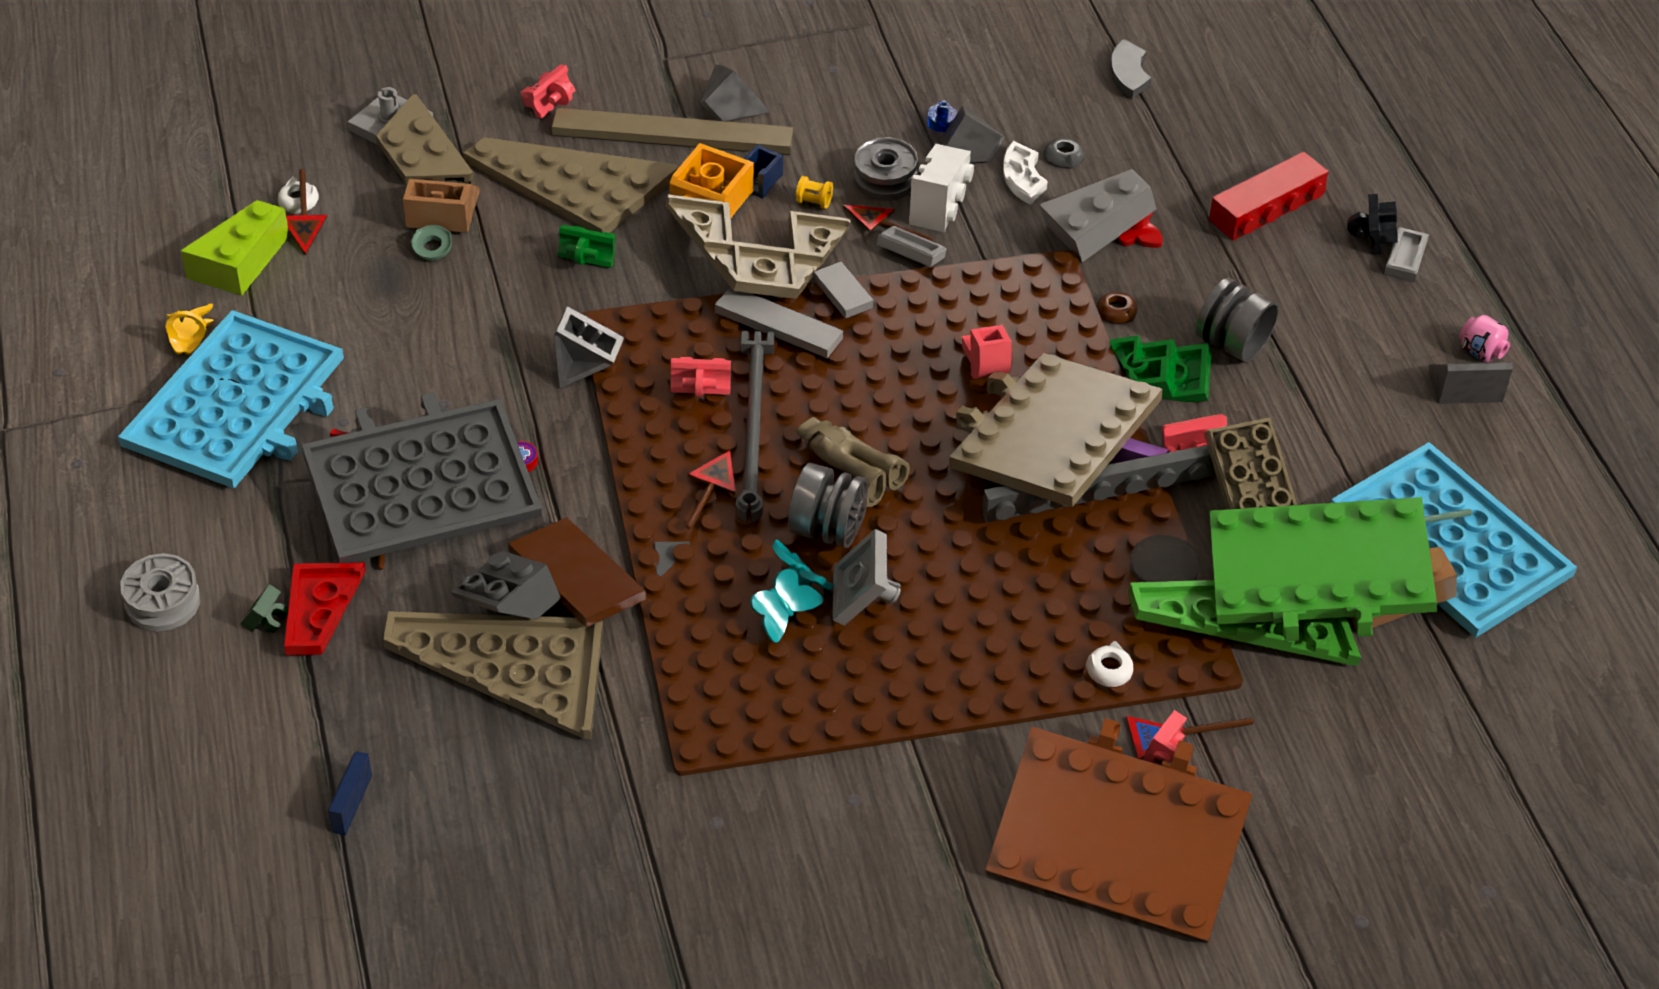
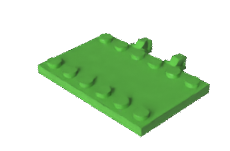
(1322, 563)

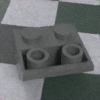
(510, 586)

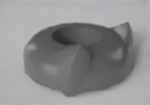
(1064, 159)

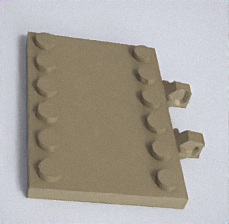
(1052, 428)

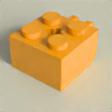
(715, 177)

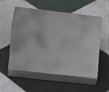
(1470, 382)

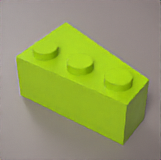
(237, 248)

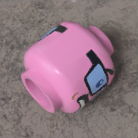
(1484, 338)

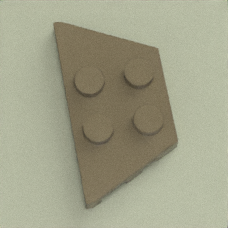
(420, 146)

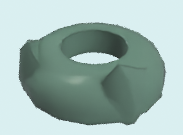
(428, 233)

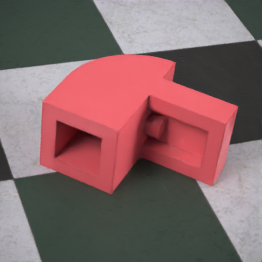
(988, 351)

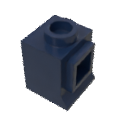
(767, 167)

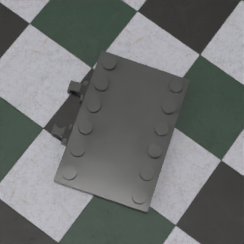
(419, 479)

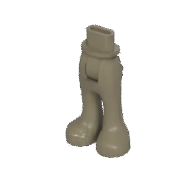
(851, 455)

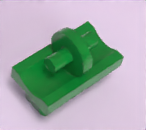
(586, 246)

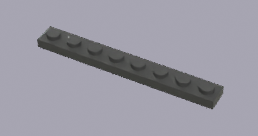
(1114, 480)

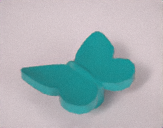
(804, 573)
(782, 602)

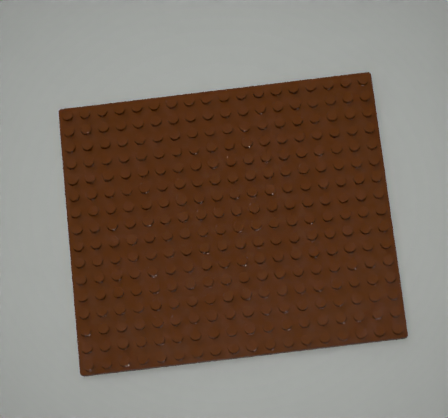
(986, 612)

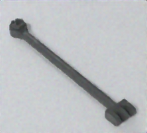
(756, 349)

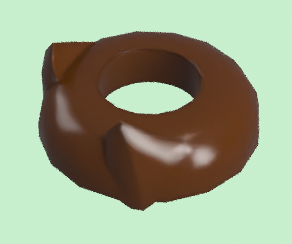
(1117, 315)

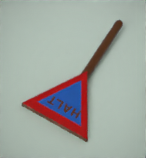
(1143, 731)

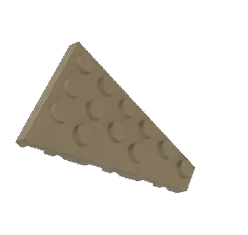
(579, 185)
(526, 662)

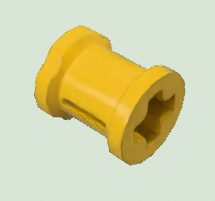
(805, 186)

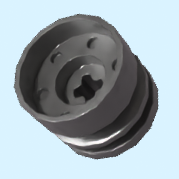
(1237, 319)
(821, 503)

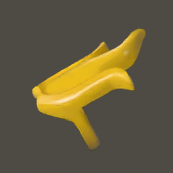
(187, 335)

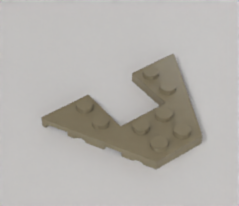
(754, 266)

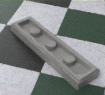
(784, 322)

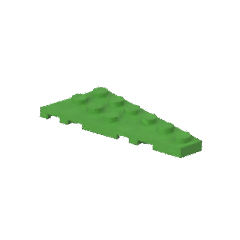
(1193, 608)

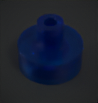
(941, 116)

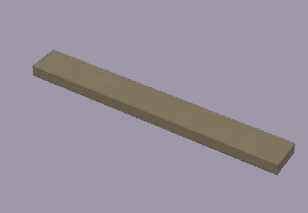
(671, 130)

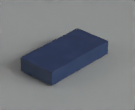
(350, 793)

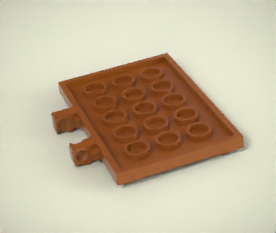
(1120, 831)

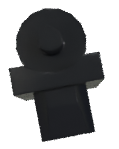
(1379, 224)

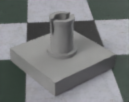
(377, 114)
(862, 578)

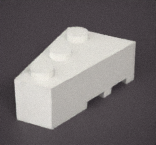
(939, 187)

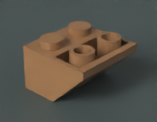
(439, 204)

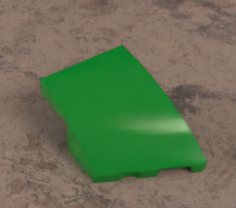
(1178, 371)

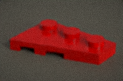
(317, 604)

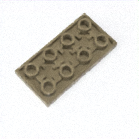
(1250, 465)

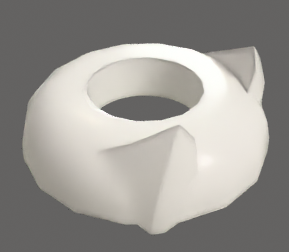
(292, 205)
(1106, 676)

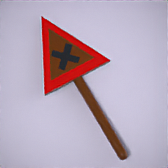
(873, 216)
(304, 227)
(716, 474)

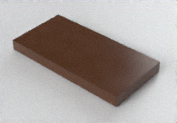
(583, 573)

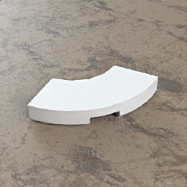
(1020, 173)

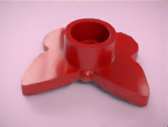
(1144, 233)

